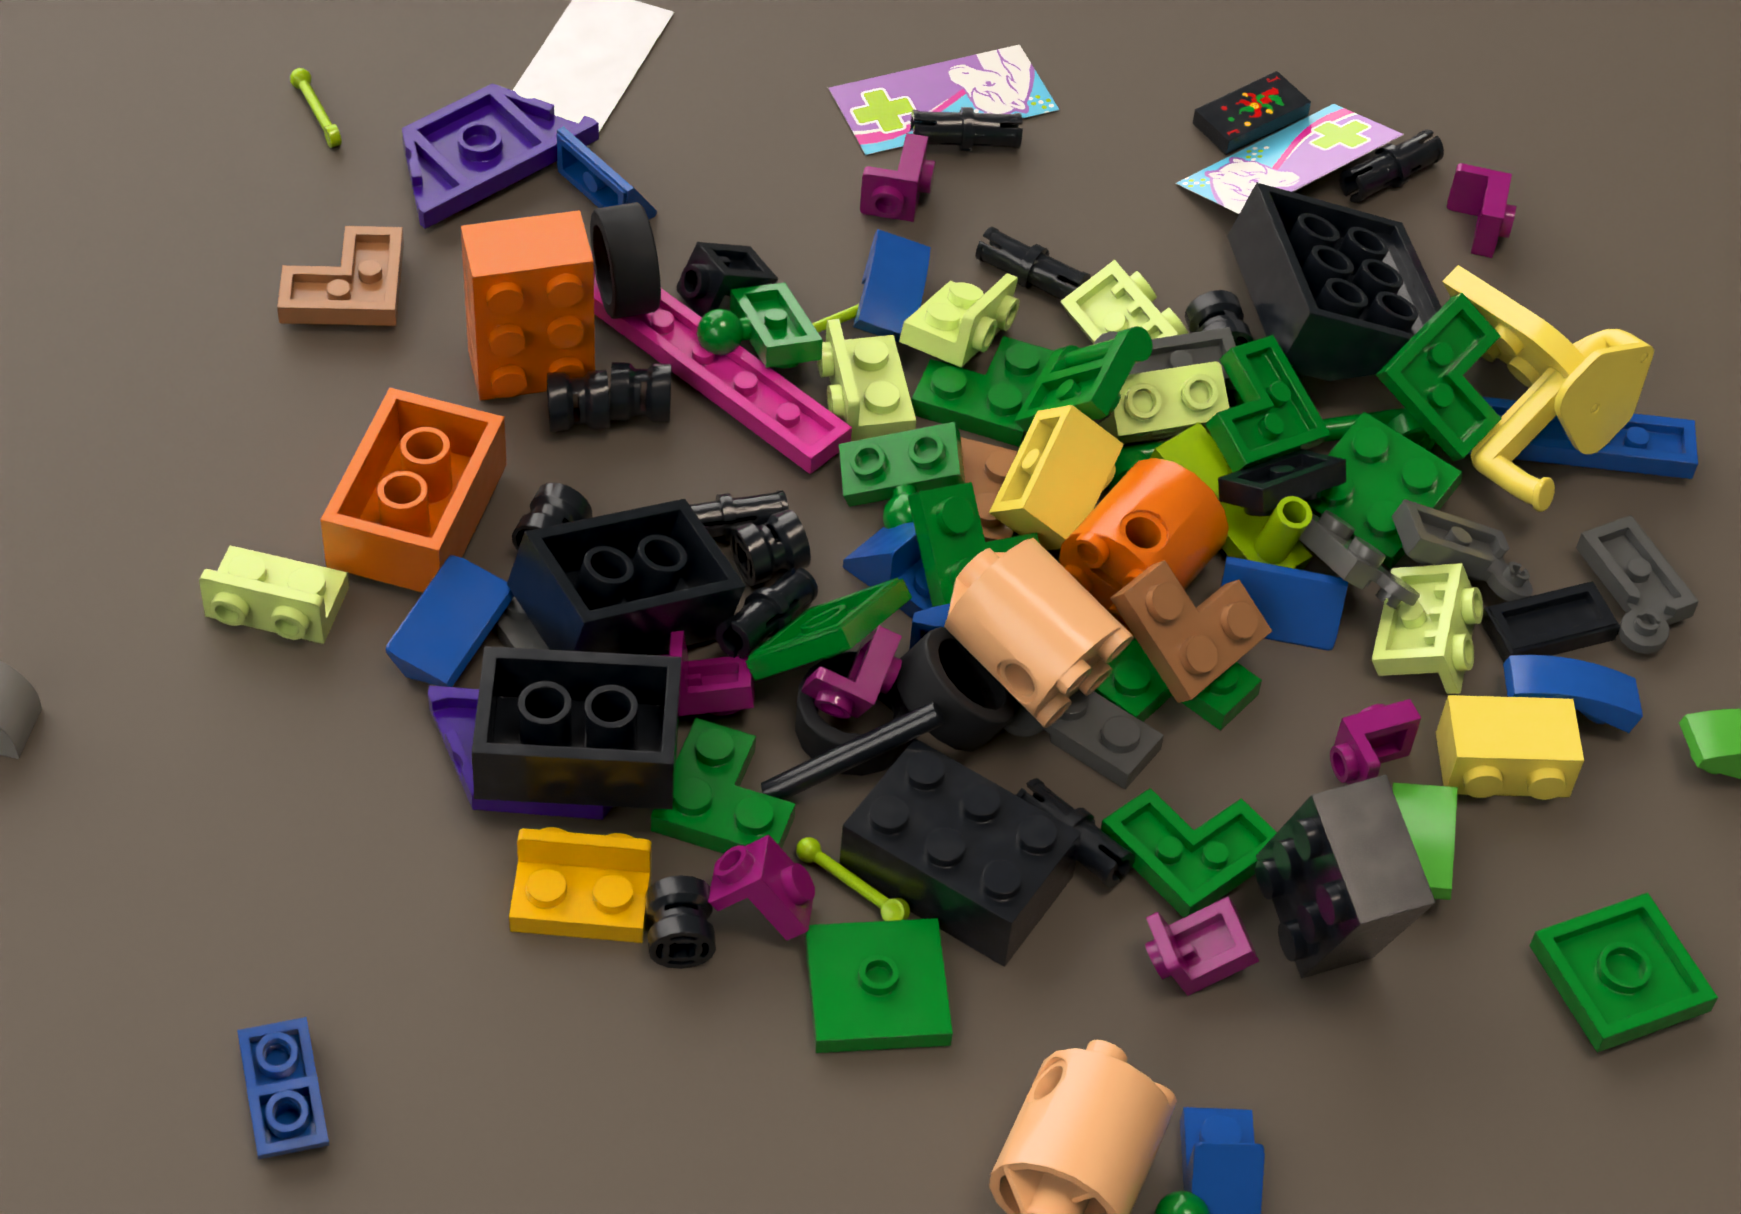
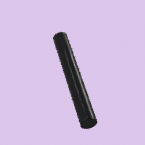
(854, 752)

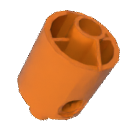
(1144, 519)

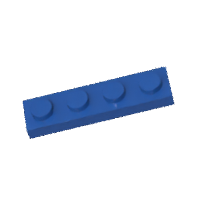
(1642, 446)

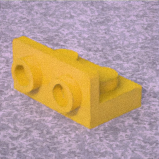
(581, 885)

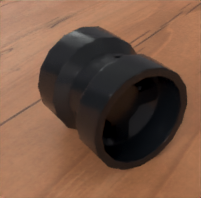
(1216, 311)
(627, 388)
(592, 400)
(552, 506)
(770, 547)
(680, 927)

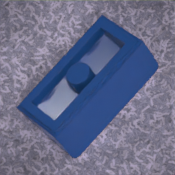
(594, 176)
(1295, 603)
(449, 622)

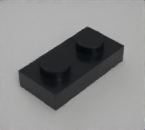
(1292, 474)

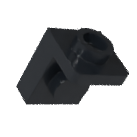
(718, 269)

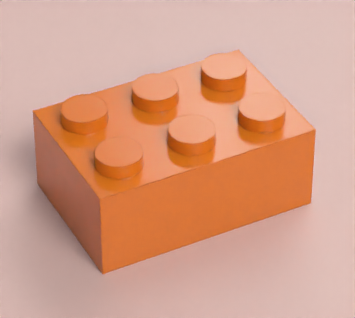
(528, 302)
(413, 490)

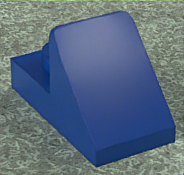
(892, 555)
(1222, 1159)

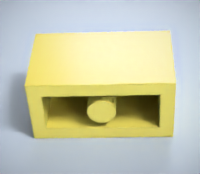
(1056, 475)
(1509, 746)

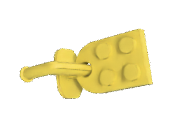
(1584, 383)

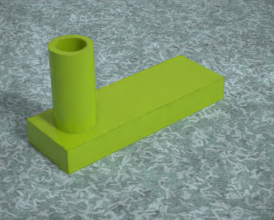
(1253, 538)

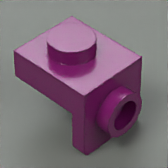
(897, 192)
(1484, 195)
(871, 672)
(712, 684)
(1373, 738)
(769, 880)
(1201, 946)

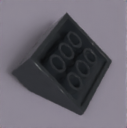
(1330, 282)

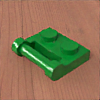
(1087, 376)

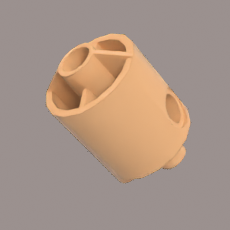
(1034, 627)
(1083, 1136)

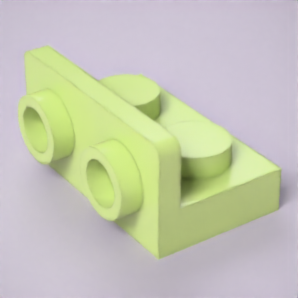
(1119, 302)
(961, 320)
(866, 383)
(1167, 402)
(274, 594)
(1434, 631)

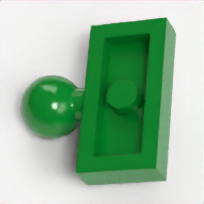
(769, 320)
(900, 466)

